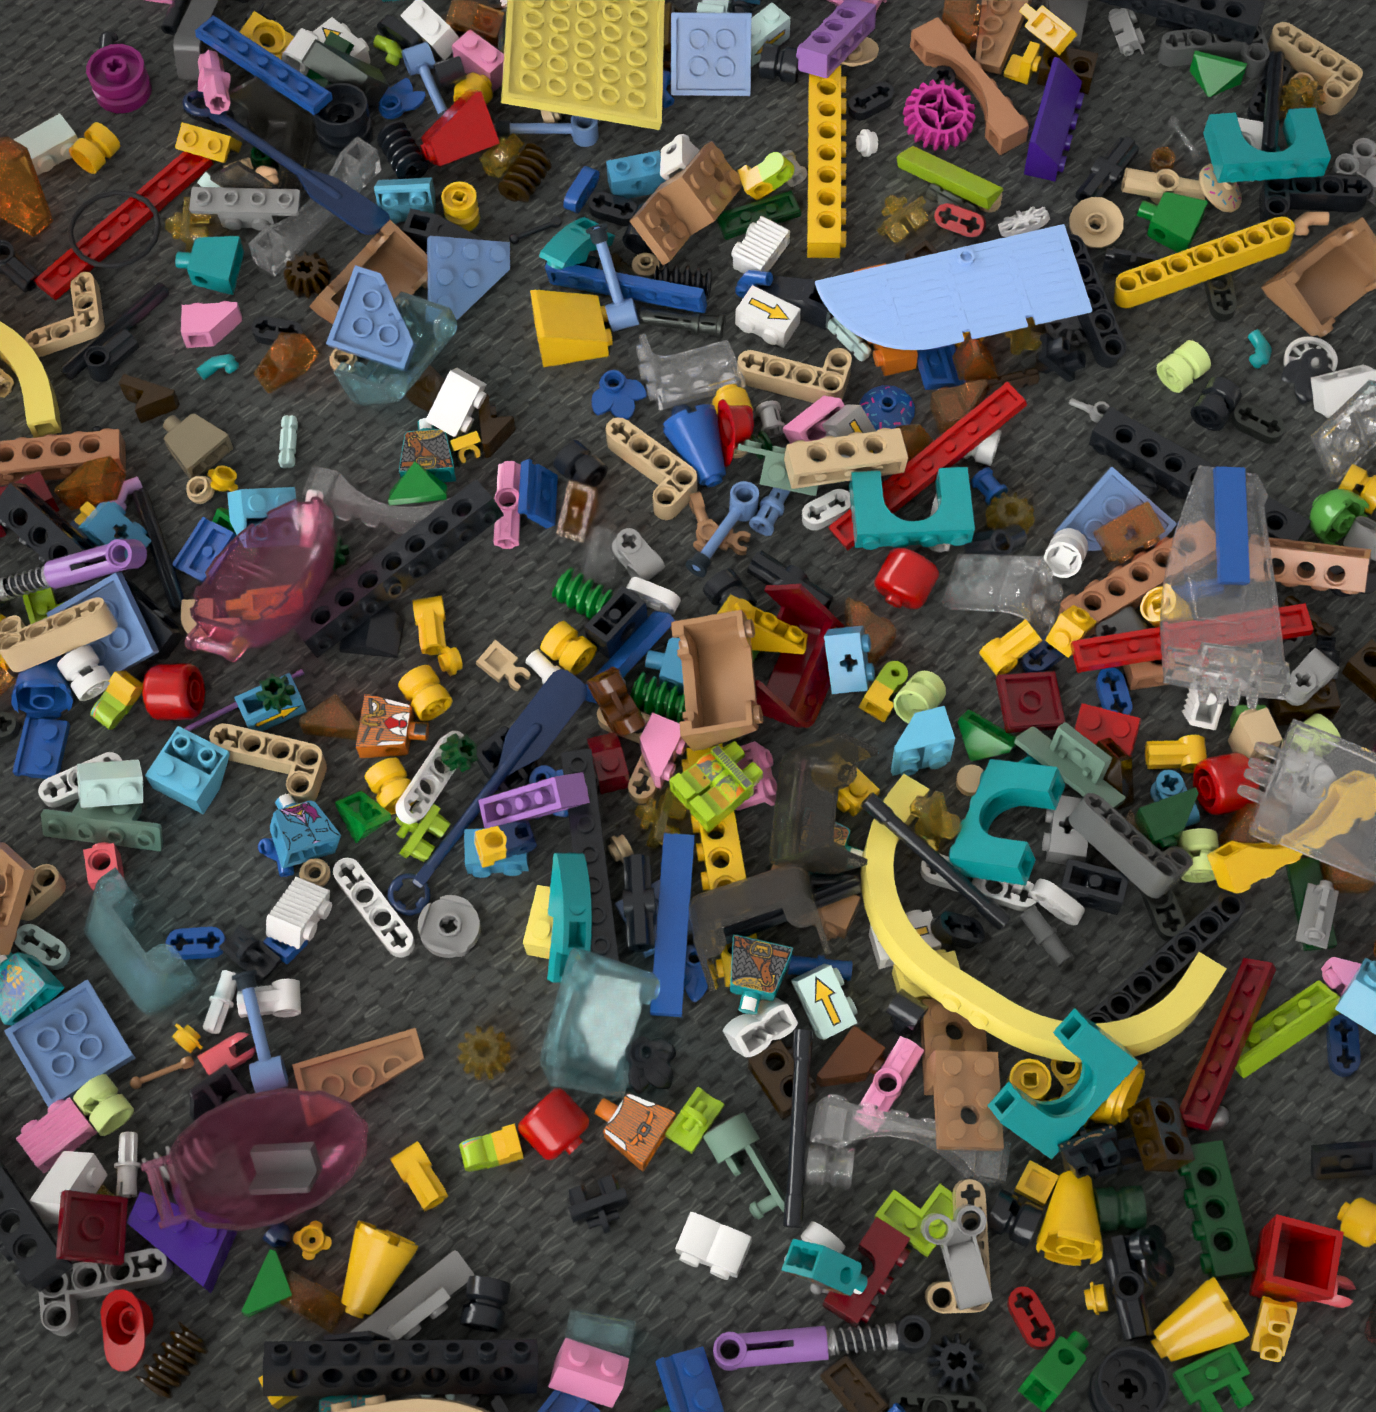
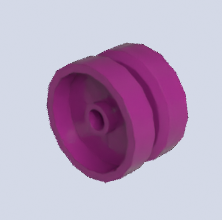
(119, 78)

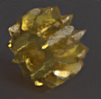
(1301, 89)
(1006, 506)
(481, 1040)

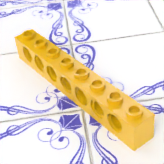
(825, 166)
(709, 851)

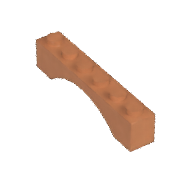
(937, 47)

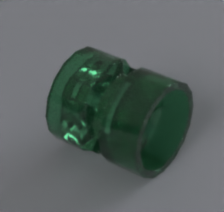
(1121, 1208)

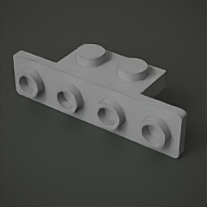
(245, 206)
(420, 1299)

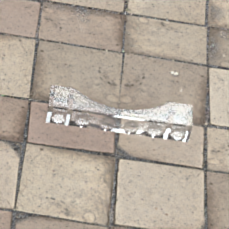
(280, 241)
(351, 504)
(843, 1123)

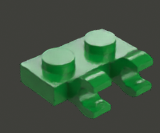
(1211, 1374)

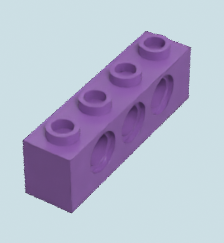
(836, 38)
(535, 800)

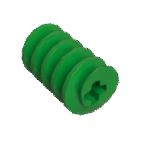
(580, 595)
(658, 698)

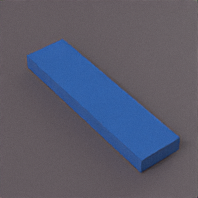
(1231, 525)
(637, 645)

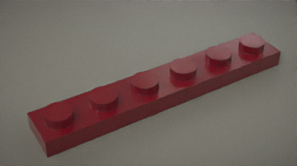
(1226, 1043)

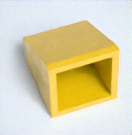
(570, 327)

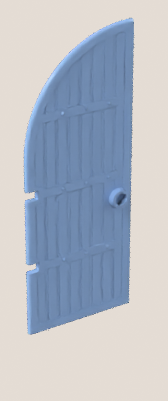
(961, 290)

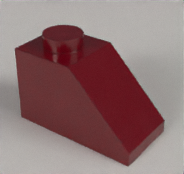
(609, 763)

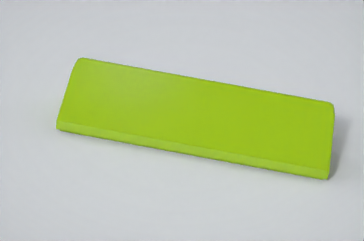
(949, 177)
(1287, 1026)

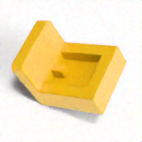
(1022, 68)
(1070, 626)

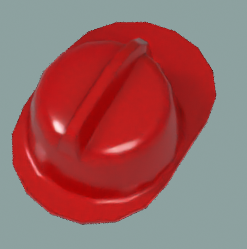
(735, 427)
(125, 1326)

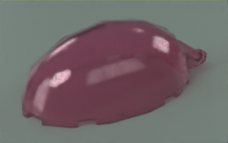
(264, 580)
(214, 1166)

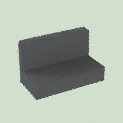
(284, 1168)

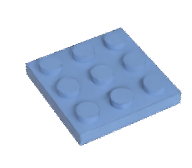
(710, 53)
(131, 639)
(69, 1043)

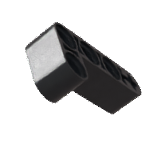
(1313, 193)

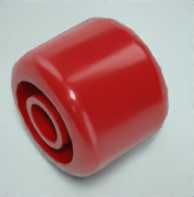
(906, 578)
(173, 692)
(1218, 782)
(554, 1125)

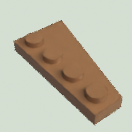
(997, 32)
(360, 1068)

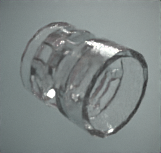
(829, 1166)

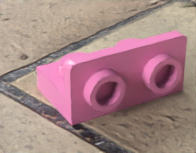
(766, 789)

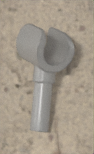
(1092, 410)

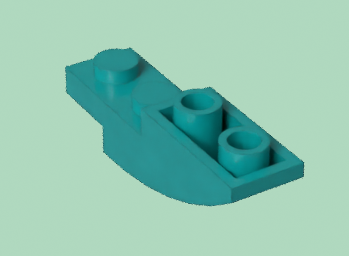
(571, 245)
(570, 910)

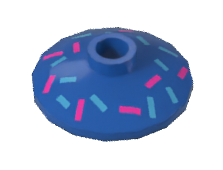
(888, 417)

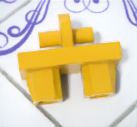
(1273, 1328)

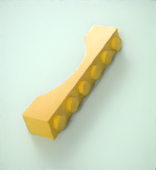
(1242, 864)

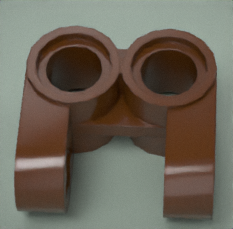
(615, 703)

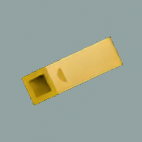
(770, 632)

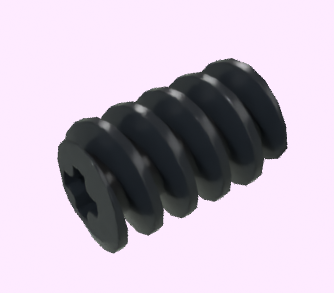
(402, 151)
(686, 278)

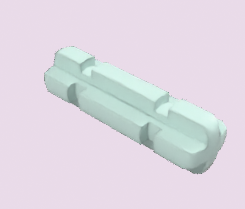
(849, 340)
(288, 441)

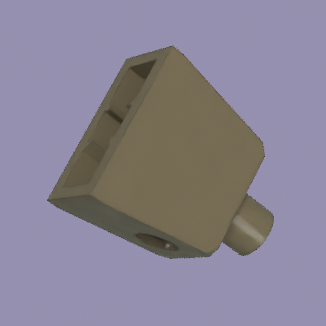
(195, 443)

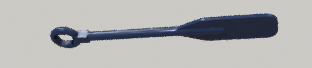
(322, 188)
(523, 744)

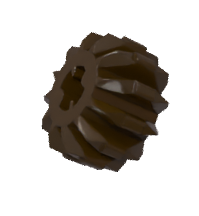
(307, 274)

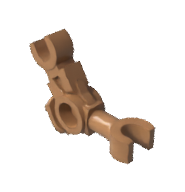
(707, 527)

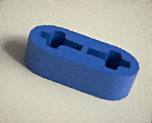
(581, 189)
(1120, 691)
(195, 936)

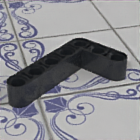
(1101, 311)

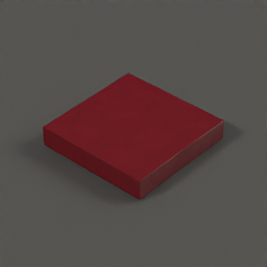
(1030, 701)
(92, 1227)

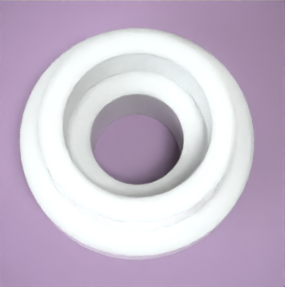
(867, 142)

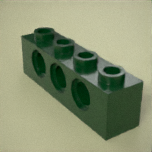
(1222, 1265)

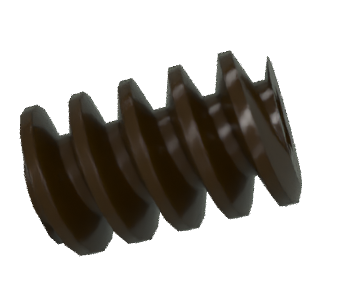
(525, 174)
(173, 1362)

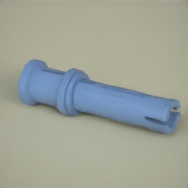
(771, 506)

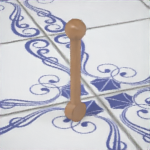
(185, 1063)

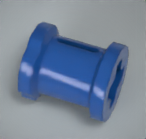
(988, 485)

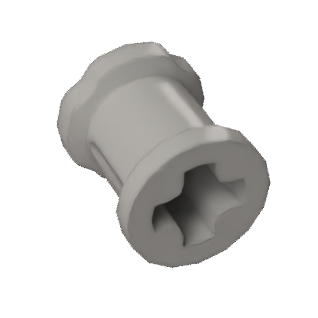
(800, 172)
(770, 418)

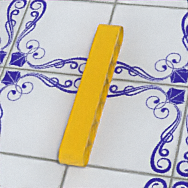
(1219, 255)

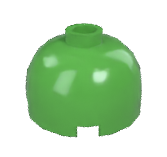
(1337, 511)

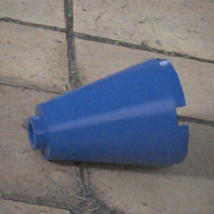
(698, 442)
(42, 691)

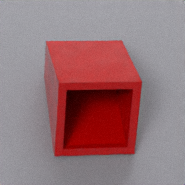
(460, 130)
(1296, 1261)

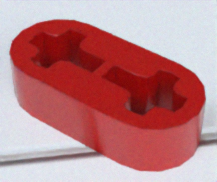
(958, 226)
(1038, 1314)

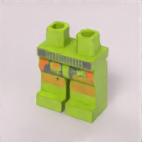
(716, 784)

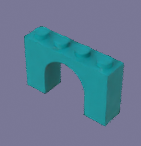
(1239, 161)
(877, 527)
(1001, 788)
(1056, 1121)

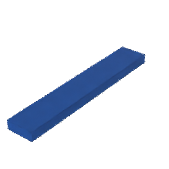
(264, 65)
(631, 286)
(673, 923)

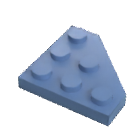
(463, 270)
(371, 322)
(1107, 501)

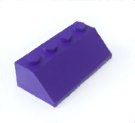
(1053, 123)

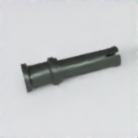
(649, 317)

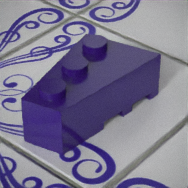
(189, 1245)

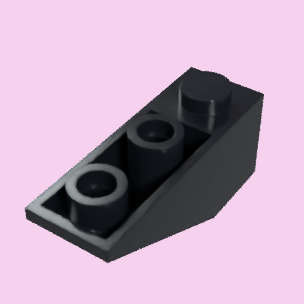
(422, 224)
(803, 295)

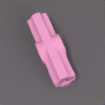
(214, 82)
(508, 527)
(897, 1067)

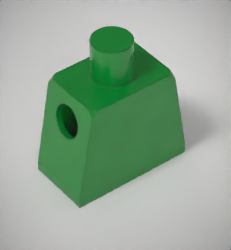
(1173, 220)
(1055, 1370)

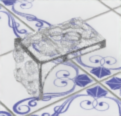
(687, 374)
(1348, 433)
(1006, 585)

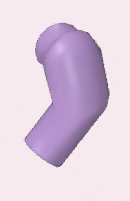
(128, 487)

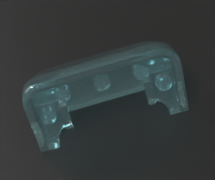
(379, 384)
(150, 978)
(594, 1023)

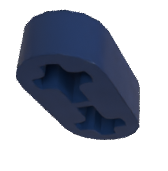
(1048, 661)
(1350, 1044)

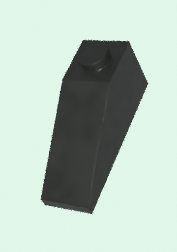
(344, 68)

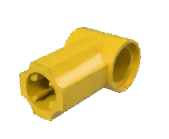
(429, 618)
(1004, 652)
(1180, 754)
(416, 1170)

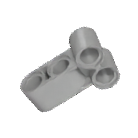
(1359, 162)
(962, 1256)

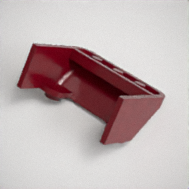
(798, 680)

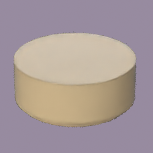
(969, 779)

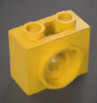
(267, 32)

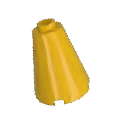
(1071, 1223)
(373, 1267)
(1199, 1324)

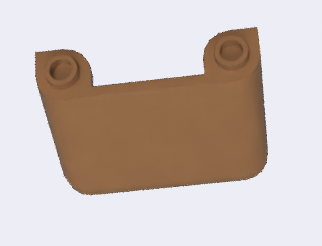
(387, 253)
(1326, 278)
(717, 678)

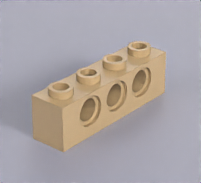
(833, 468)

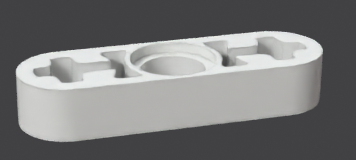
(65, 796)

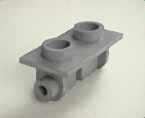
(1131, 38)
(1317, 914)

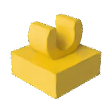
(463, 443)

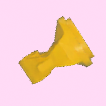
(1122, 1098)

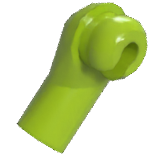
(389, 46)

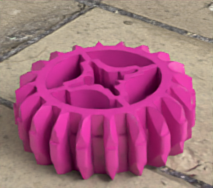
(953, 110)

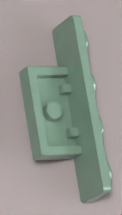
(774, 469)
(1077, 759)
(104, 824)

